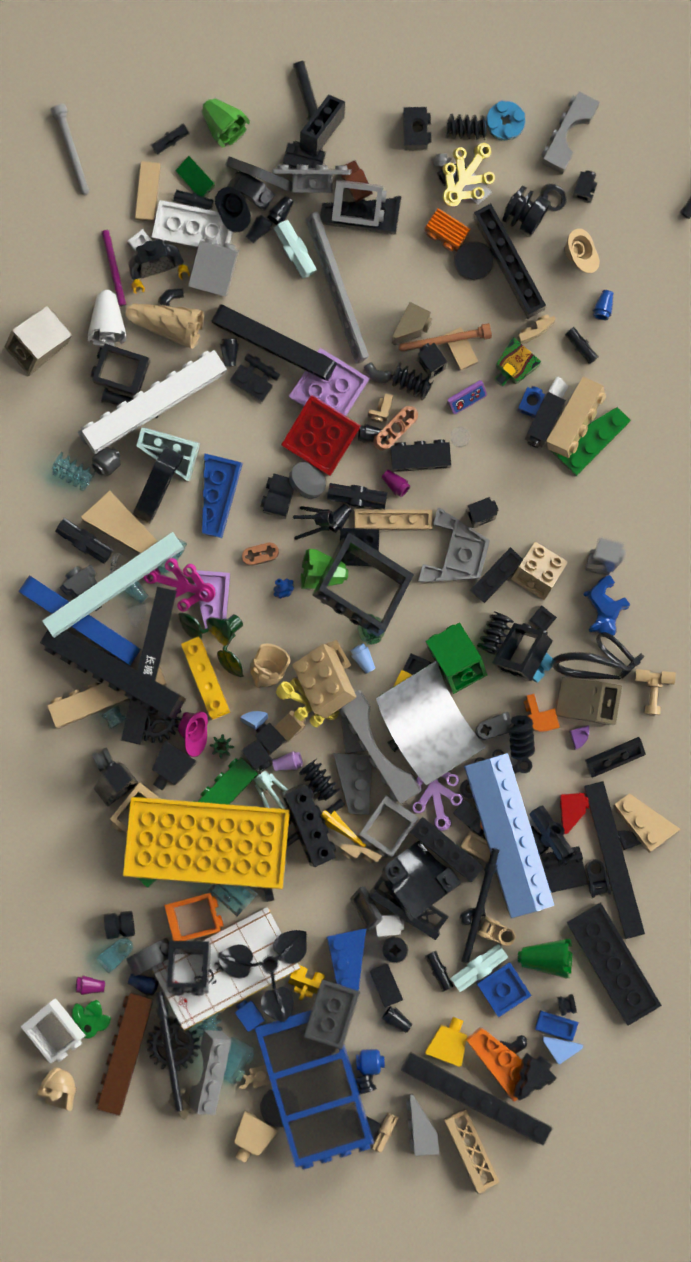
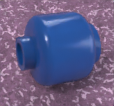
(370, 1062)

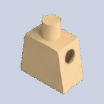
(253, 1136)

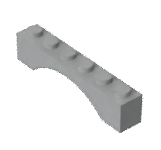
(605, 557)
(401, 782)

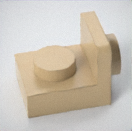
(384, 405)

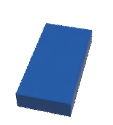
(556, 1025)

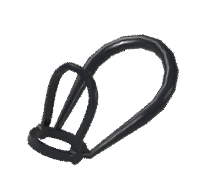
(614, 662)

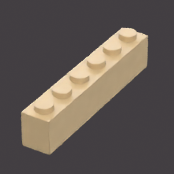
(89, 702)

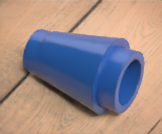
(603, 307)

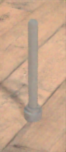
(59, 112)

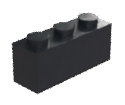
(322, 124)
(420, 456)

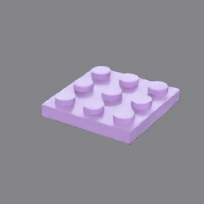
(338, 392)

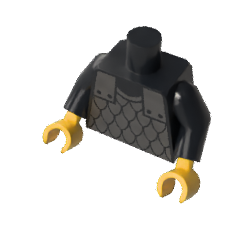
(153, 259)

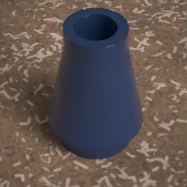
(144, 984)

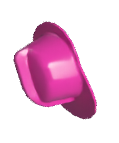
(194, 731)

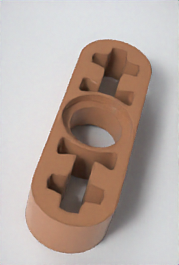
(403, 427)

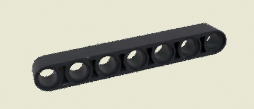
(274, 342)

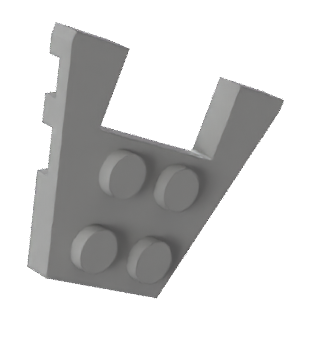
(464, 555)

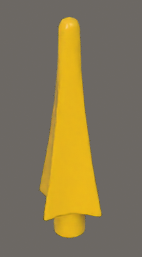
(335, 823)

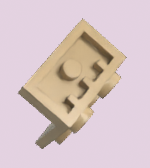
(539, 570)

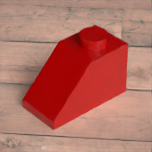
(572, 809)

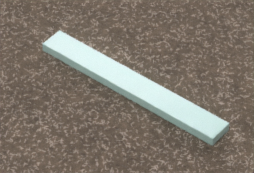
(113, 584)

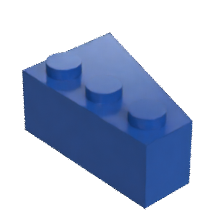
(347, 957)

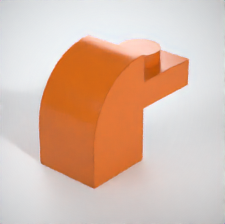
(542, 721)

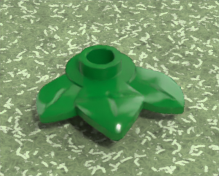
(90, 1016)

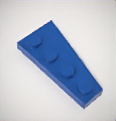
(219, 489)

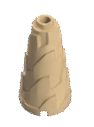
(174, 323)

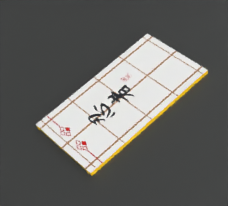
(256, 933)

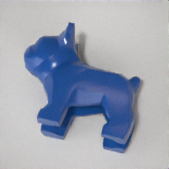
(606, 607)

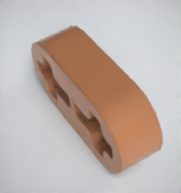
(262, 558)

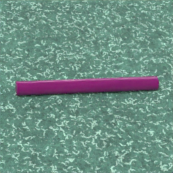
(113, 268)

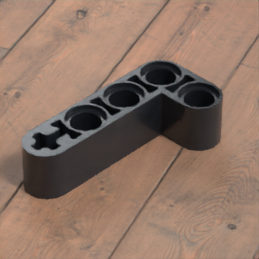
(157, 484)

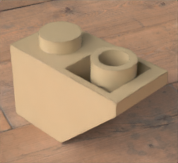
(290, 726)

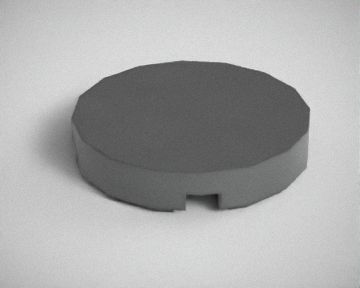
(307, 480)

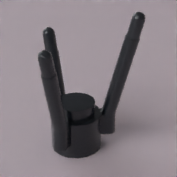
(323, 518)

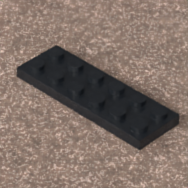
(614, 964)

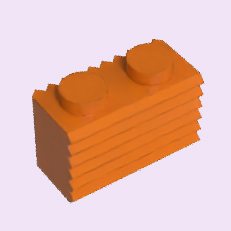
(447, 230)

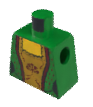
(515, 363)

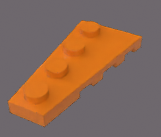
(498, 1059)

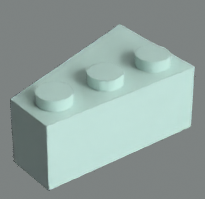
(154, 443)

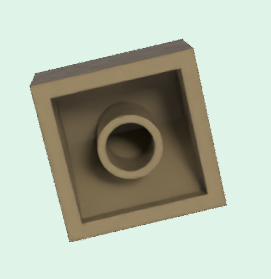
(412, 324)

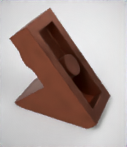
(356, 176)

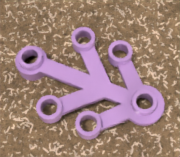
(436, 789)

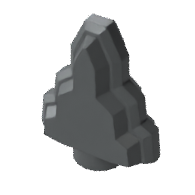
(79, 581)

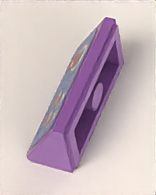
(467, 397)

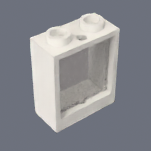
(54, 1033)

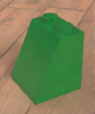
(456, 657)

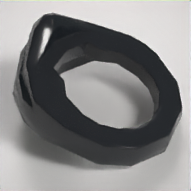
(544, 193)

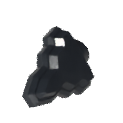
(533, 1076)

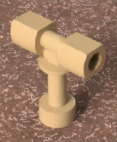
(654, 681)

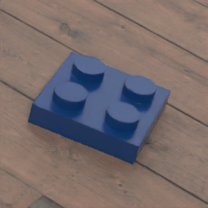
(504, 989)

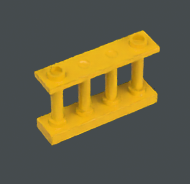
(205, 678)

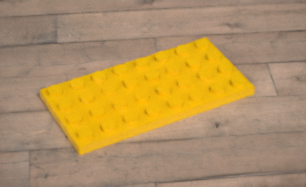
(206, 843)

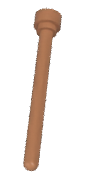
(482, 332)

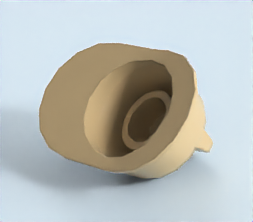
(582, 251)

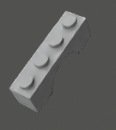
(581, 111)
(215, 1052)

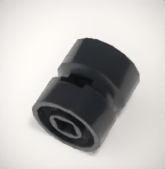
(119, 925)

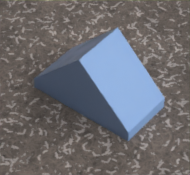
(561, 1049)

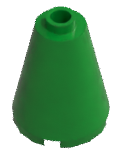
(548, 958)

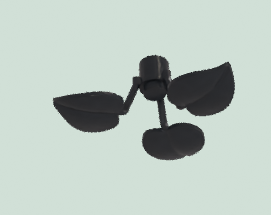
(289, 945)

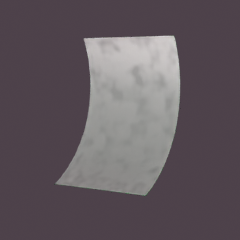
(428, 724)

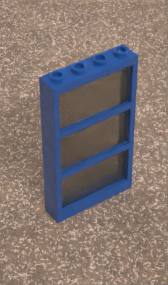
(313, 1093)

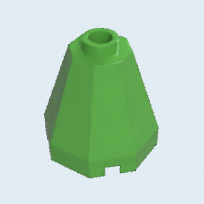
(224, 121)
(314, 567)

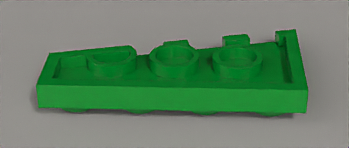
(597, 437)

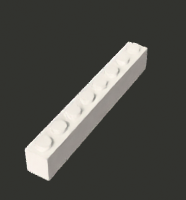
(154, 401)

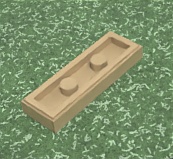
(148, 191)

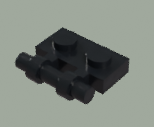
(251, 382)

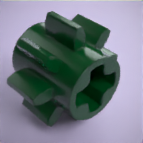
(222, 740)

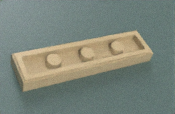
(393, 519)

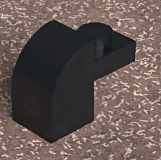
(252, 189)

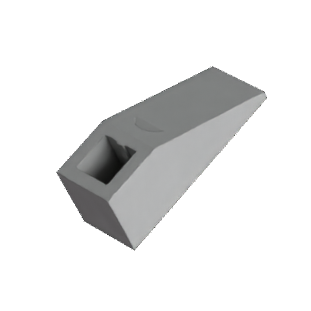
(424, 1134)

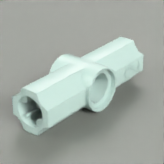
(295, 249)
(479, 967)

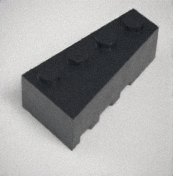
(114, 782)

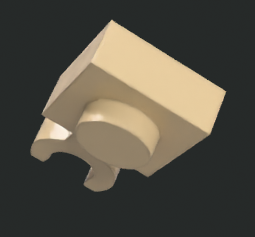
(258, 1076)

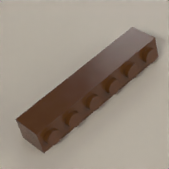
(125, 1053)

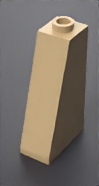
(119, 523)

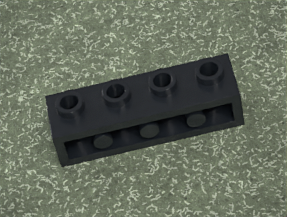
(308, 825)

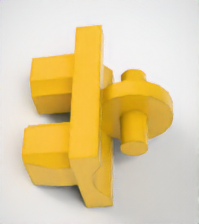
(303, 985)

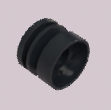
(526, 211)

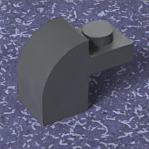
(149, 957)

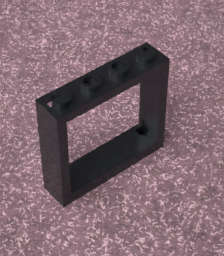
(377, 561)

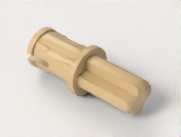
(384, 1132)

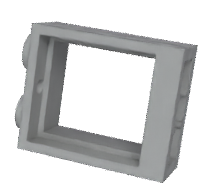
(381, 197)
(368, 840)

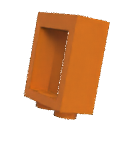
(173, 921)

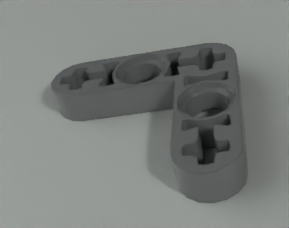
(259, 173)

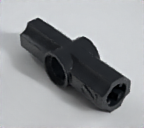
(357, 496)
(84, 540)
(552, 834)

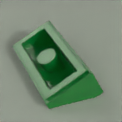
(195, 177)

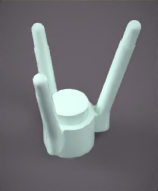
(264, 782)

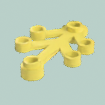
(465, 176)
(286, 690)

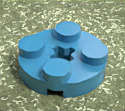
(516, 116)

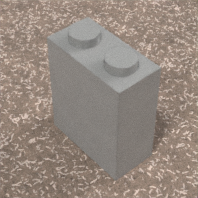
(213, 267)

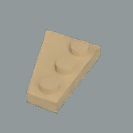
(644, 822)

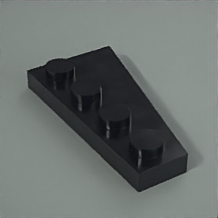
(366, 210)

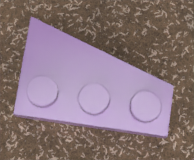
(218, 606)

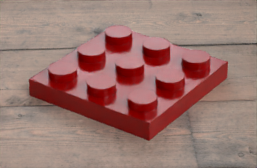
(321, 435)

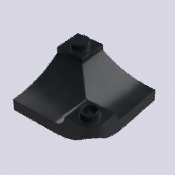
(418, 880)

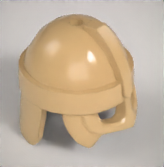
(269, 665)
(59, 1088)

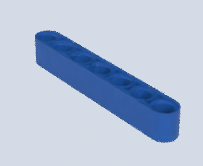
(87, 626)

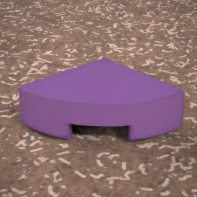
(579, 736)

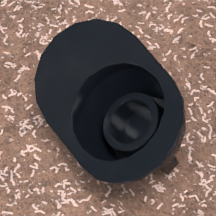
(233, 209)

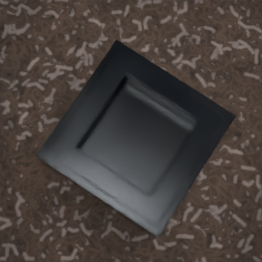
(543, 618)

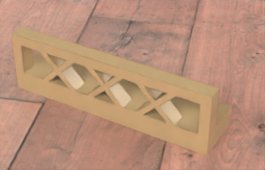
(464, 1152)

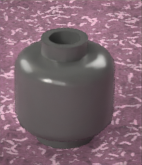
(106, 461)

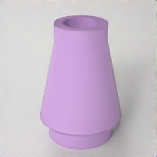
(290, 761)

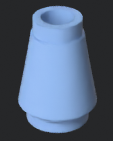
(363, 657)

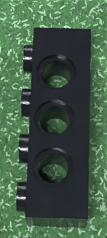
(446, 849)

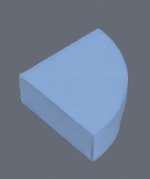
(254, 719)

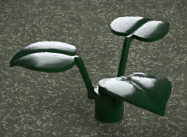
(224, 631)

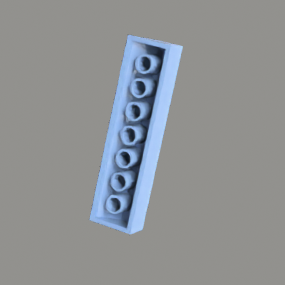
(510, 832)

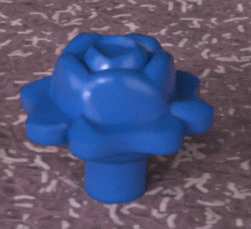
(283, 588)

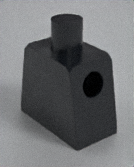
(171, 765)

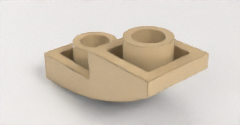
(541, 326)
(353, 851)

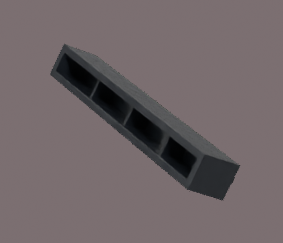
(115, 672)
(476, 1098)

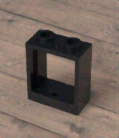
(139, 375)
(544, 420)
(534, 657)
(189, 947)

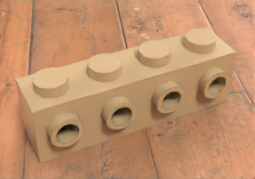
(575, 417)

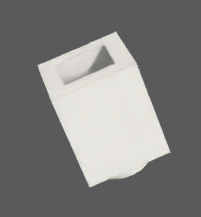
(390, 925)

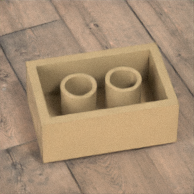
(324, 681)

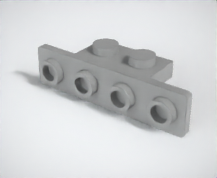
(312, 179)

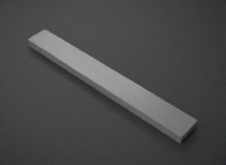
(337, 288)

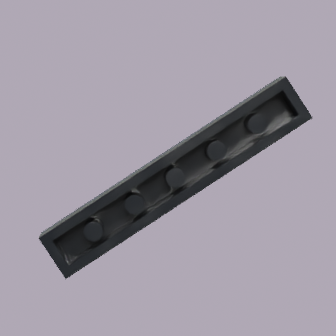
(509, 261)

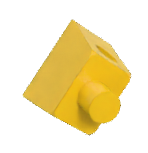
(448, 1043)

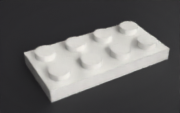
(188, 225)

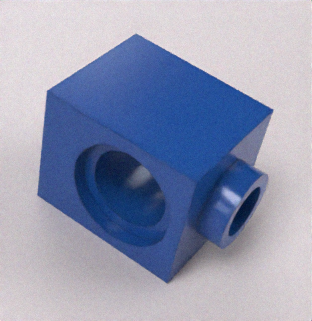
(527, 409)
(249, 1015)

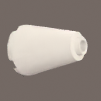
(106, 321)

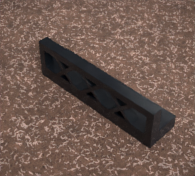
(419, 922)

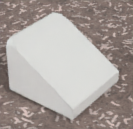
(558, 387)

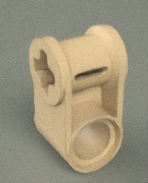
(495, 931)

